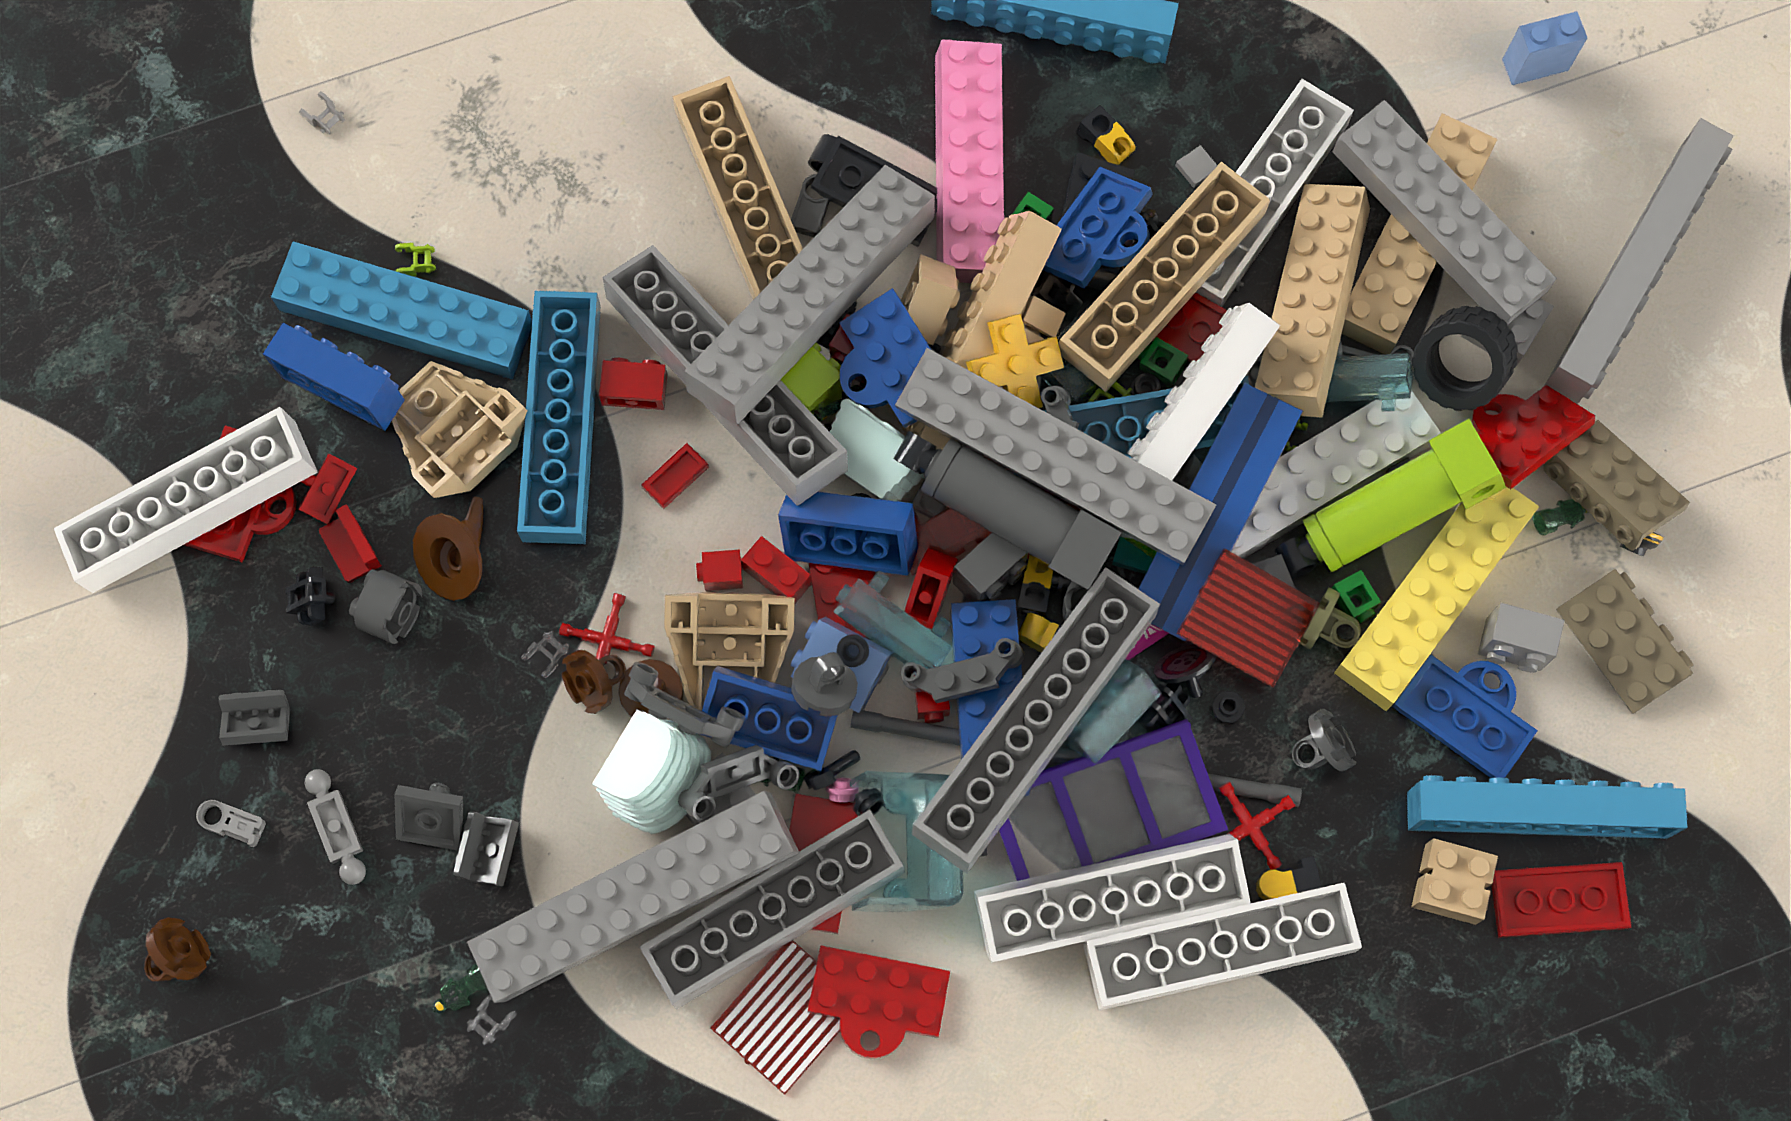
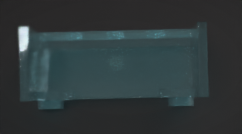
(931, 878)

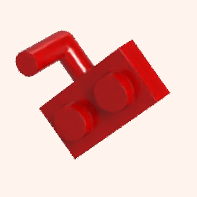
(326, 488)

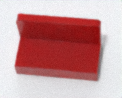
(349, 545)

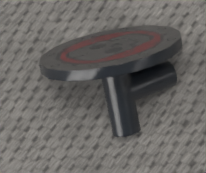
(1186, 665)

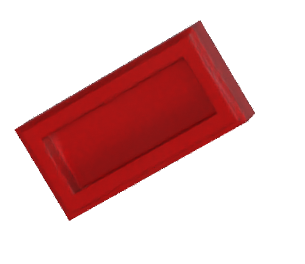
(675, 475)

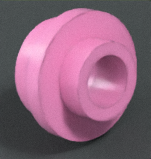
(841, 791)

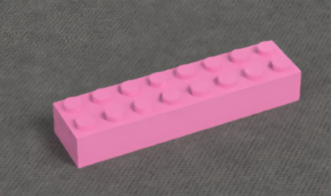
(968, 153)

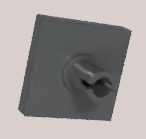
(429, 816)

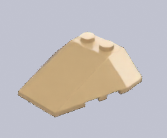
(455, 428)
(727, 631)

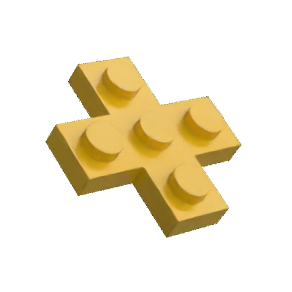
(1016, 361)

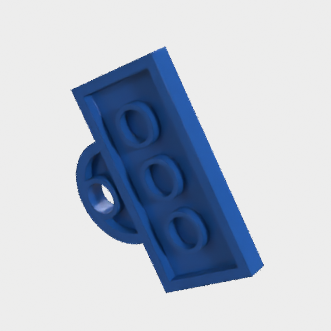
(1099, 226)
(884, 353)
(1468, 714)

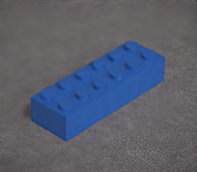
(974, 633)

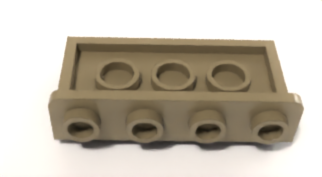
(1615, 485)
(1625, 640)

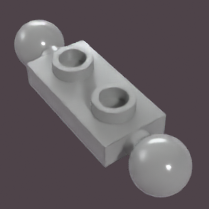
(335, 826)

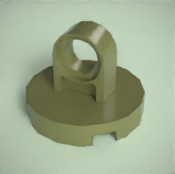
(1326, 621)

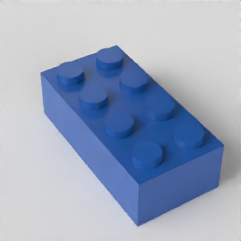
(334, 375)
(850, 532)
(771, 718)

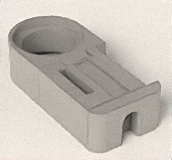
(233, 822)

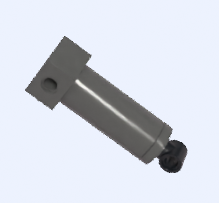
(1011, 507)

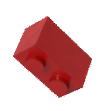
(633, 384)
(775, 570)
(930, 587)

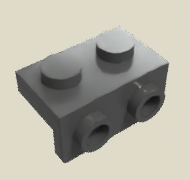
(254, 717)
(485, 849)

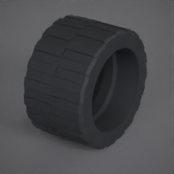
(1445, 387)

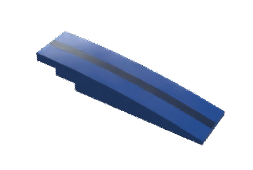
(1233, 480)

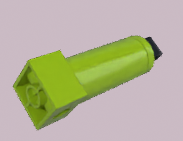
(1446, 475)

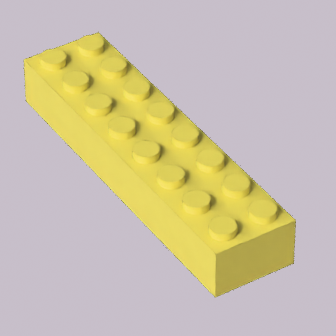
(1434, 595)

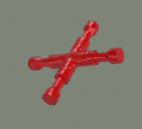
(607, 638)
(1252, 825)

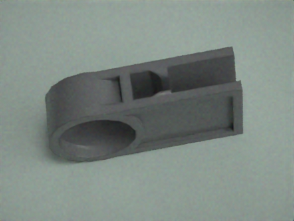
(809, 212)

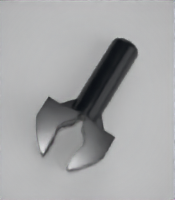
(820, 779)

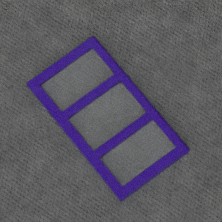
(1129, 803)

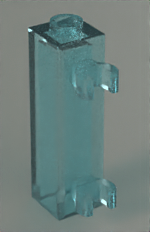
(1371, 378)
(890, 626)

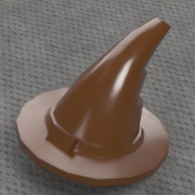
(450, 553)

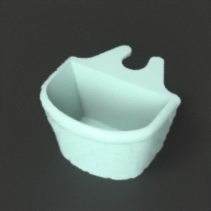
(871, 452)
(650, 771)

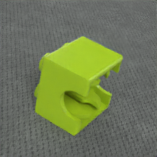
(814, 379)

